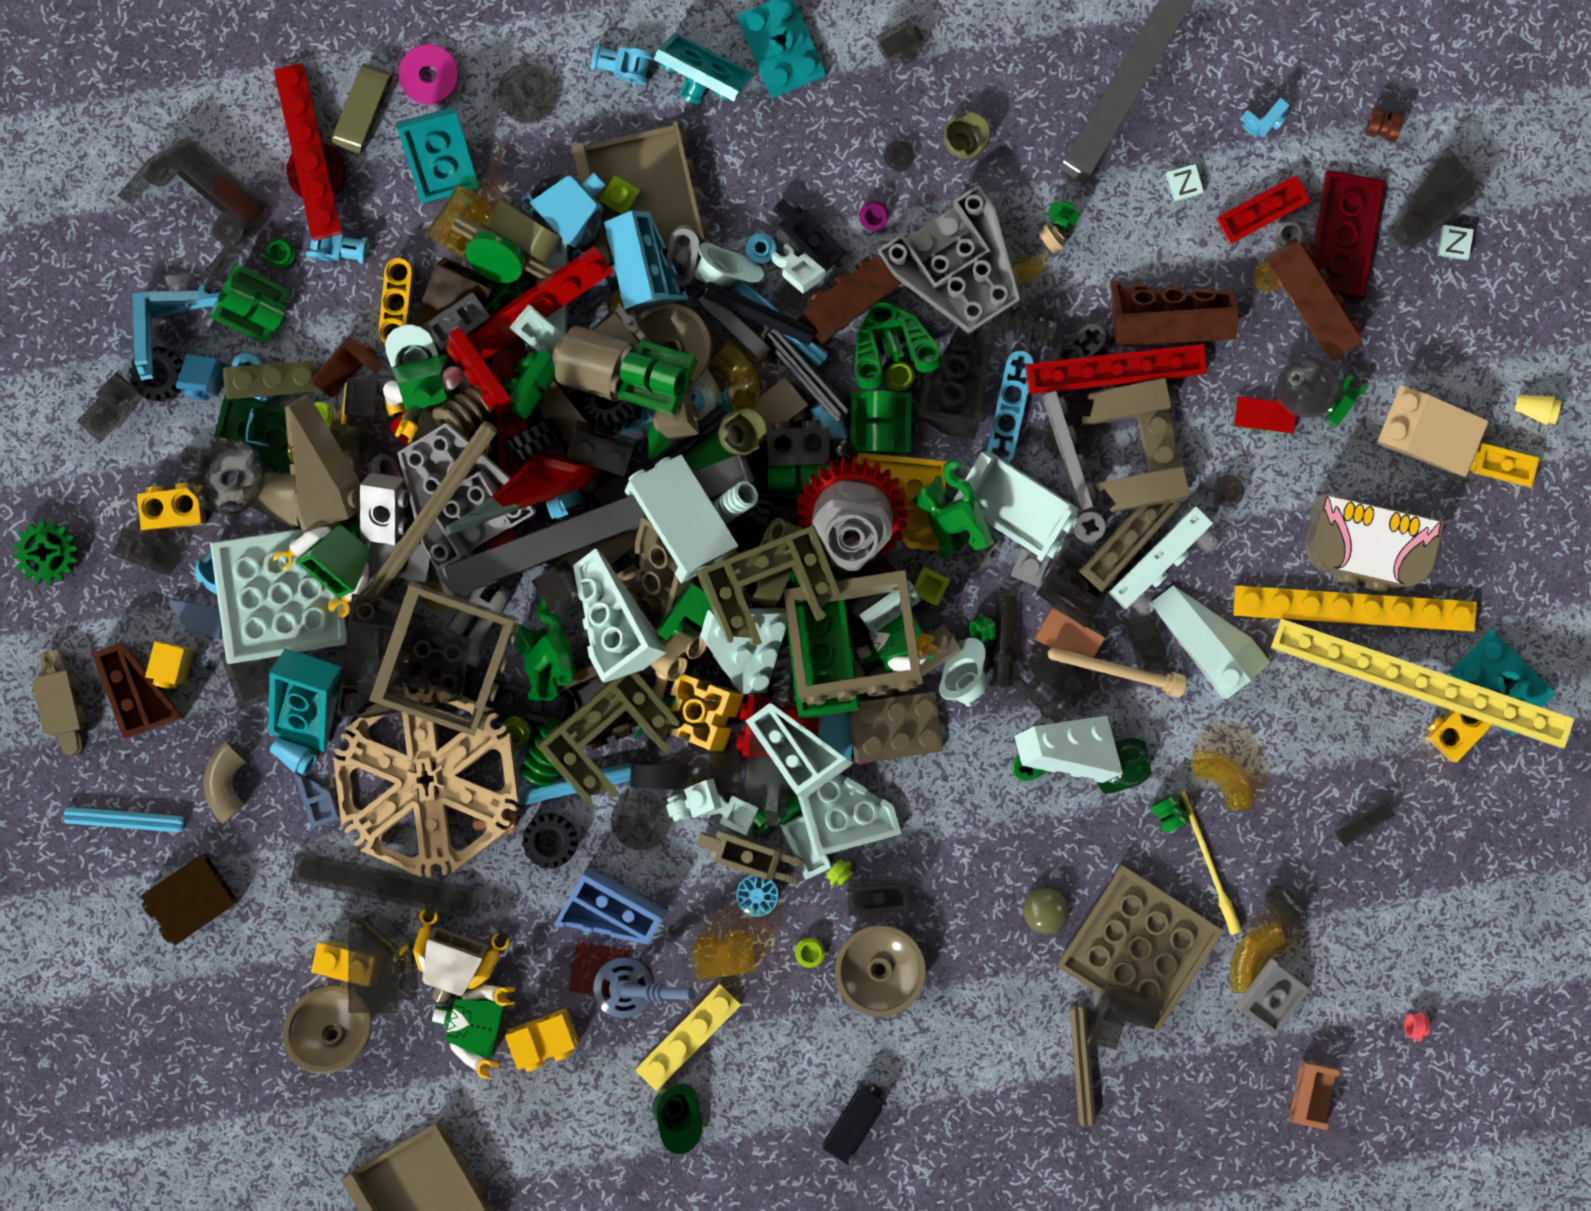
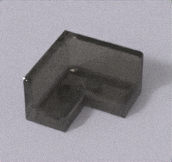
(1117, 1006)

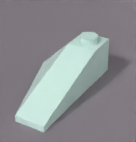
(617, 629)
(1216, 646)

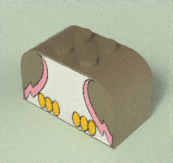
(1370, 543)

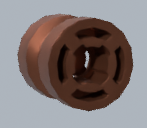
(1384, 124)

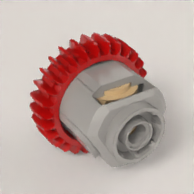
(854, 512)

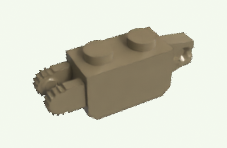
(59, 702)
(749, 855)

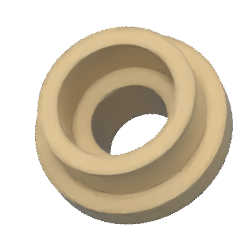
(1052, 237)

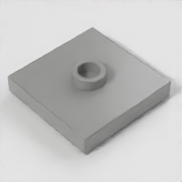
(1272, 997)

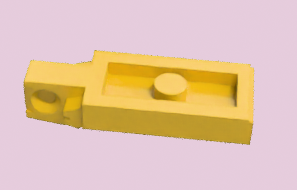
(1505, 465)

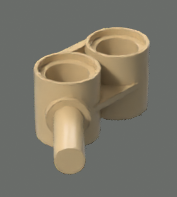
(673, 664)

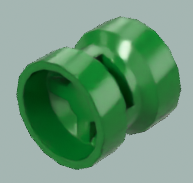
(1164, 808)

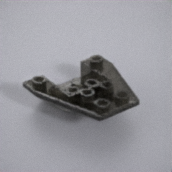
(427, 668)

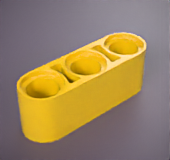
(396, 288)

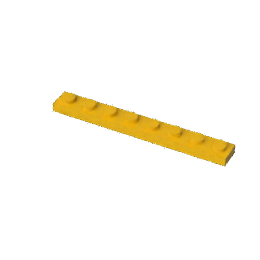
(1354, 608)

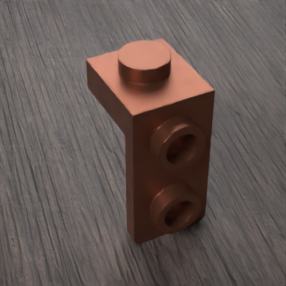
(344, 364)

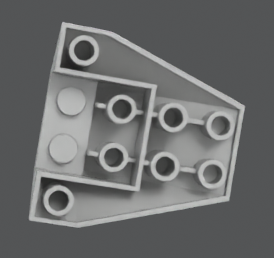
(957, 262)
(423, 469)

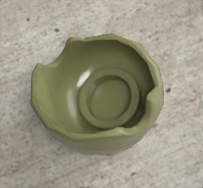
(971, 126)
(742, 431)
(1045, 911)

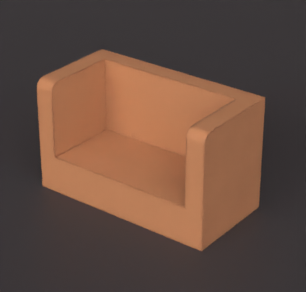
(1066, 634)
(1313, 1094)

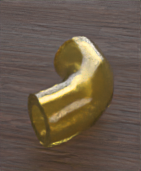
(740, 374)
(1227, 775)
(1252, 952)

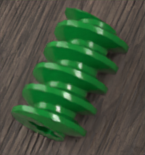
(537, 767)

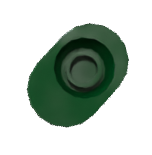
(1134, 765)
(678, 1117)

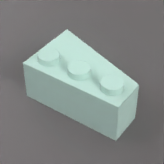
(1072, 747)
(796, 751)

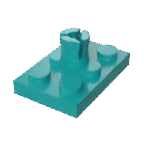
(781, 46)
(702, 70)
(437, 154)
(1500, 669)

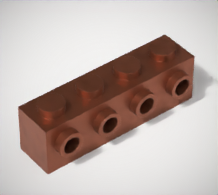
(1313, 298)

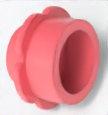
(1417, 1026)

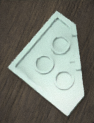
(744, 663)
(846, 817)

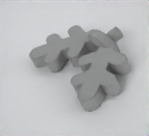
(631, 324)

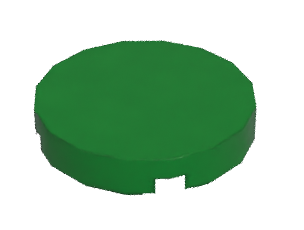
(495, 257)

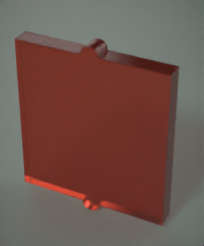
(587, 963)

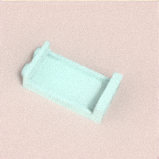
(1020, 506)
(682, 516)

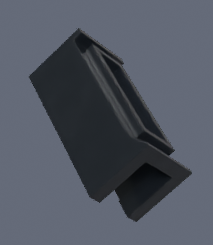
(855, 1122)

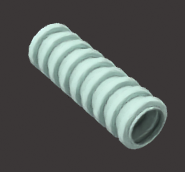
(735, 501)

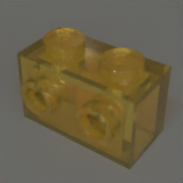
(460, 202)
(723, 955)

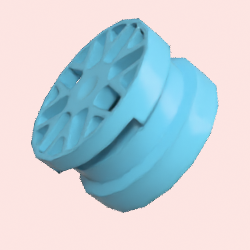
(757, 895)

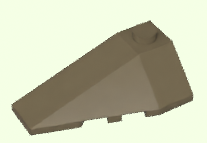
(324, 478)
(656, 575)

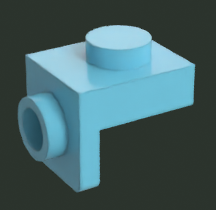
(1273, 118)

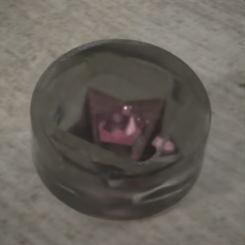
(1228, 490)

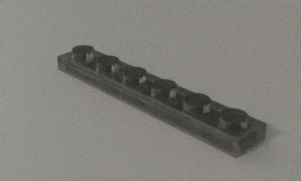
(382, 884)

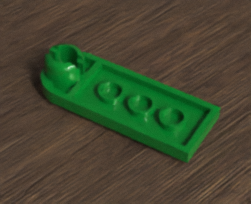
(825, 652)

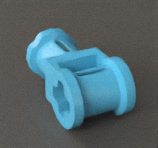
(623, 63)
(335, 249)

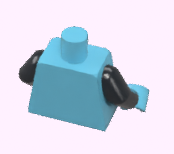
(570, 208)

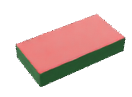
(1262, 415)

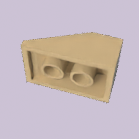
(1432, 431)

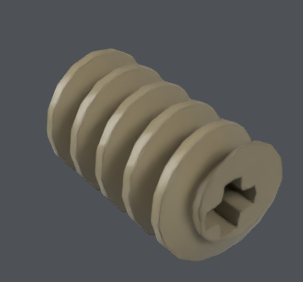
(463, 410)

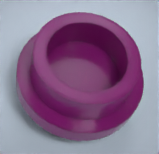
(873, 215)

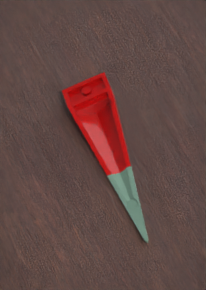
(540, 479)

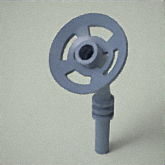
(630, 988)

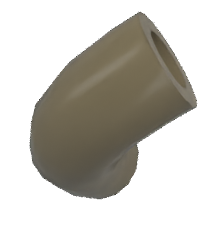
(219, 781)

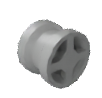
(1085, 526)

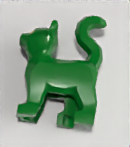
(952, 518)
(546, 656)

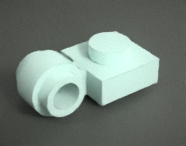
(700, 800)

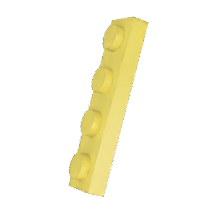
(688, 1037)

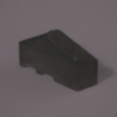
(1436, 200)

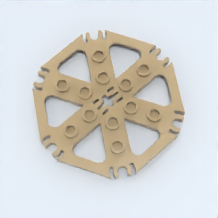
(412, 795)

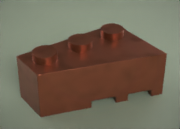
(848, 298)
(132, 696)

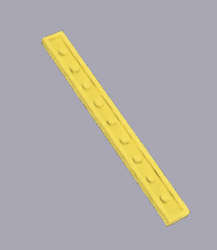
(1423, 683)

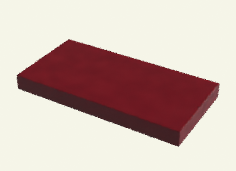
(1347, 230)

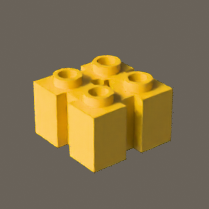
(717, 705)
(542, 1038)

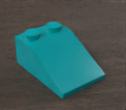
(303, 699)

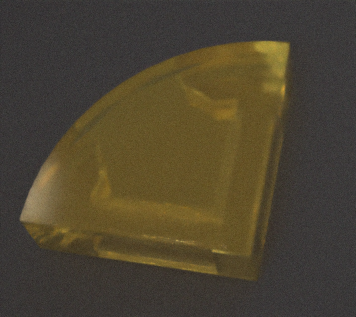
(1026, 268)

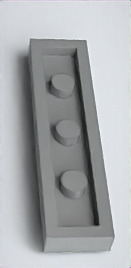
(1073, 463)

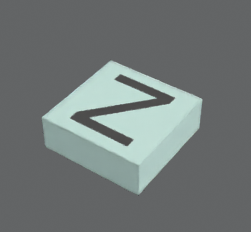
(1184, 183)
(1455, 242)

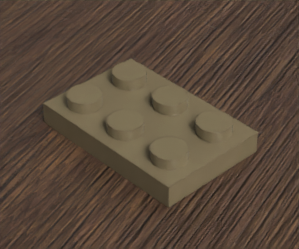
(895, 727)

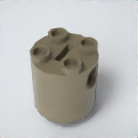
(591, 362)

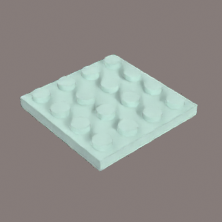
(269, 606)

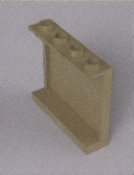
(655, 166)
(418, 1176)

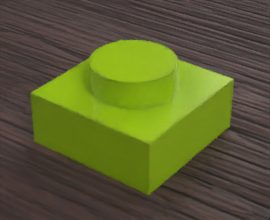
(619, 195)
(931, 586)

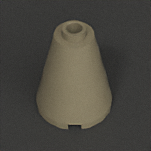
(277, 498)

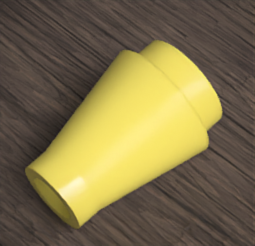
(1541, 408)

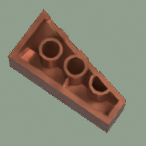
(1171, 315)

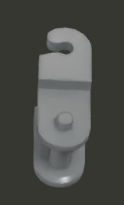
(995, 545)

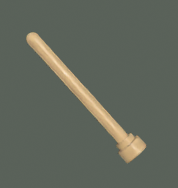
(1172, 683)

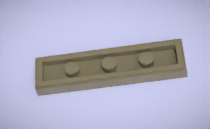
(1126, 543)

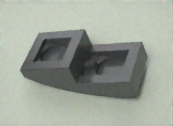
(464, 313)

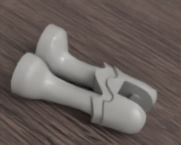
(482, 626)

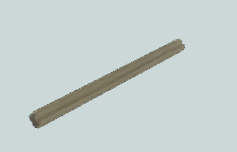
(431, 509)

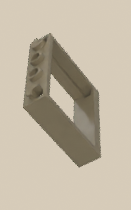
(873, 685)
(488, 688)

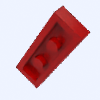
(1263, 209)
(478, 372)

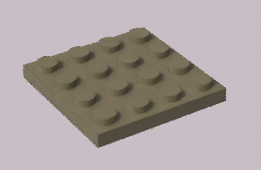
(1140, 942)

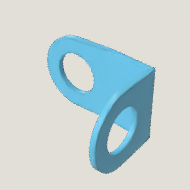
(248, 432)

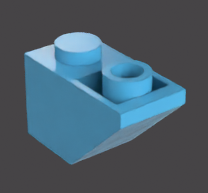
(199, 377)

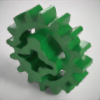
(46, 564)

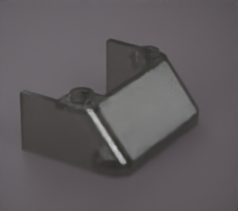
(241, 208)
(378, 964)

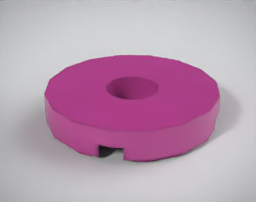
(411, 69)

